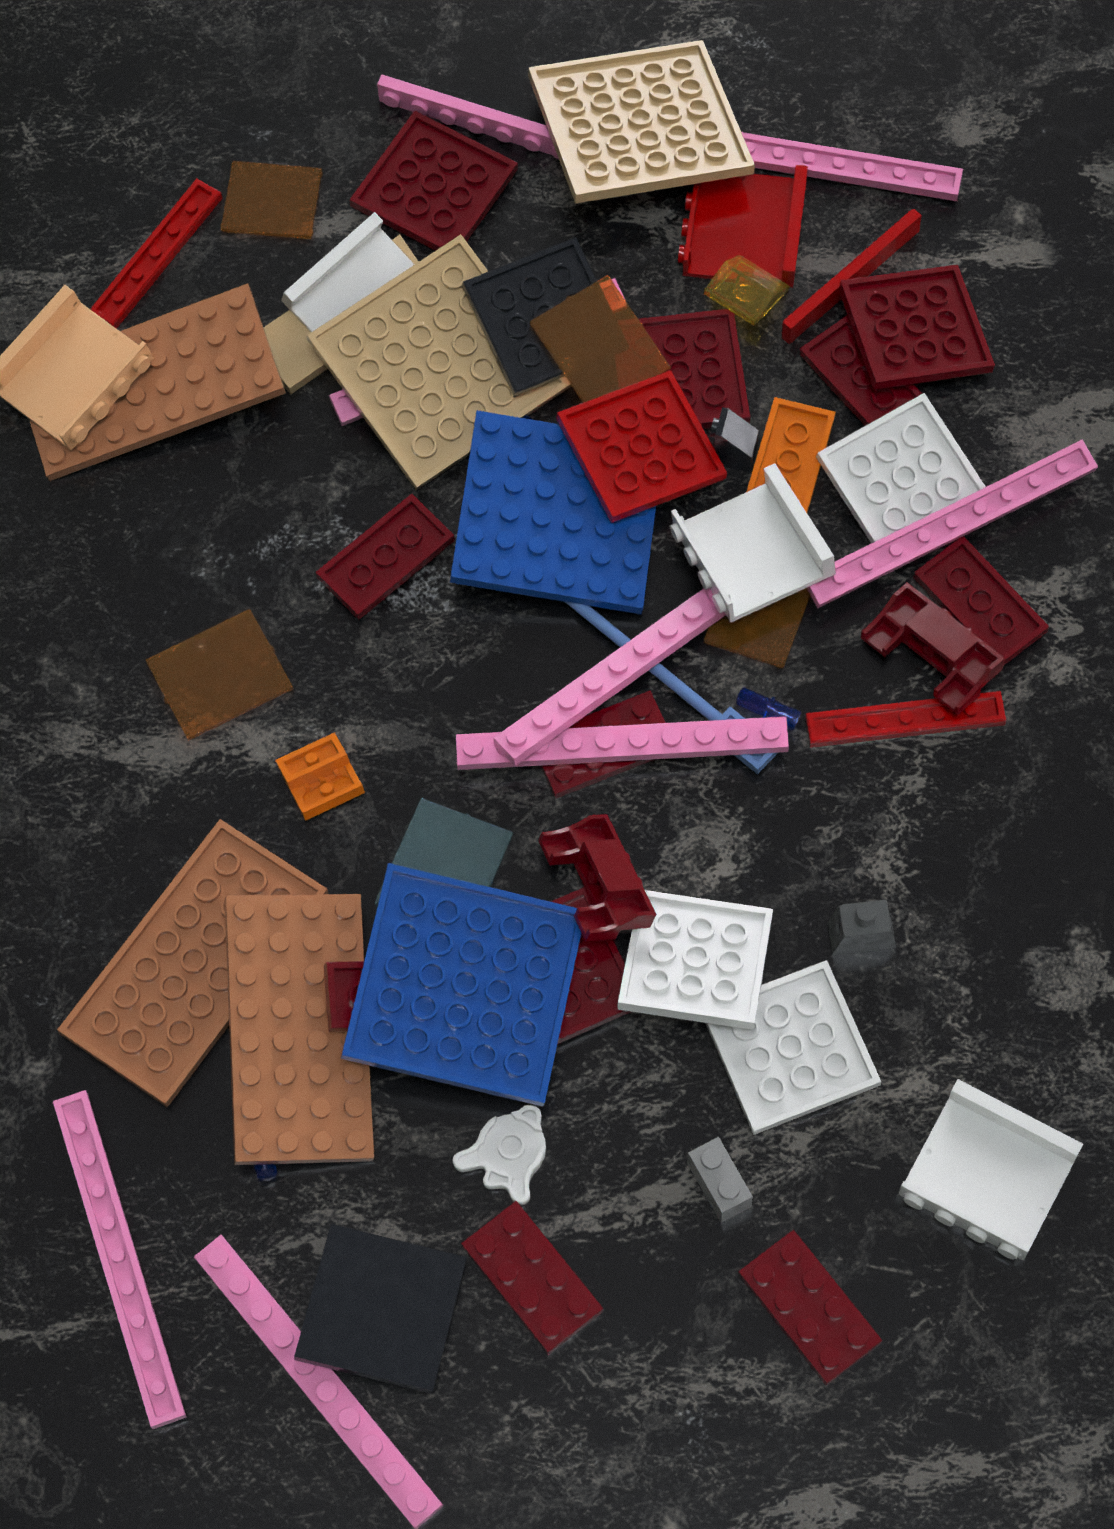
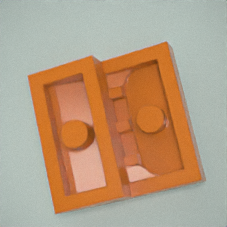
(320, 776)

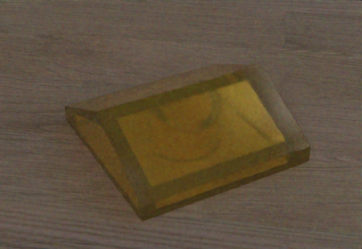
(745, 289)

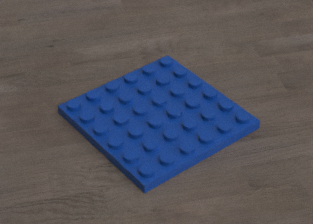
(538, 524)
(464, 985)

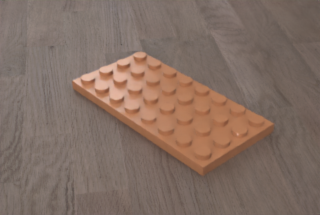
(204, 367)
(167, 986)
(287, 1071)

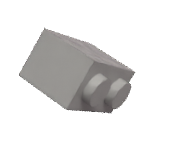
(719, 1179)

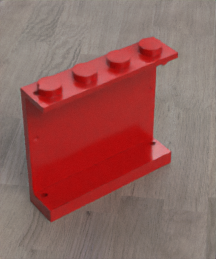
(747, 218)

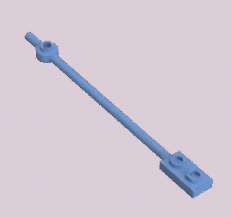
(754, 761)

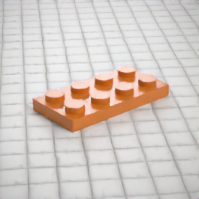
(791, 442)

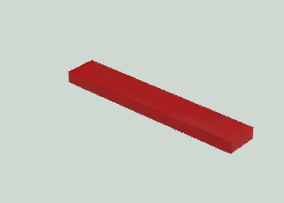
(156, 253)
(860, 267)
(901, 720)

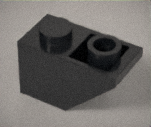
(734, 440)

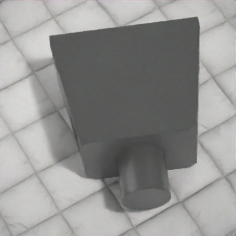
(861, 928)

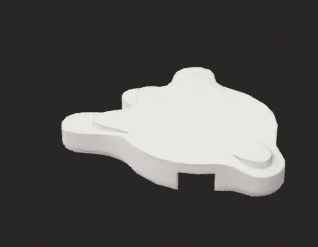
(509, 1152)

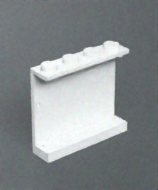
(346, 274)
(755, 547)
(990, 1170)

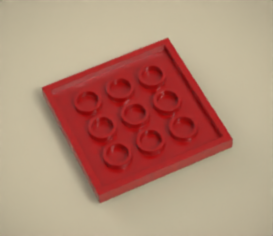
(641, 446)

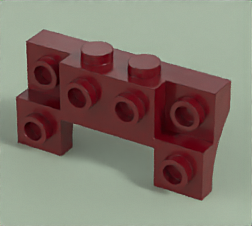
(938, 640)
(606, 875)

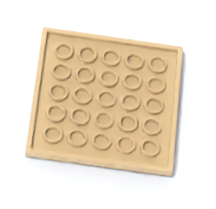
(640, 121)
(423, 364)

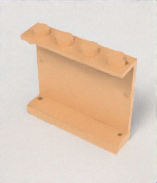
(69, 368)

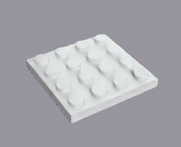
(899, 469)
(697, 961)
(799, 1053)

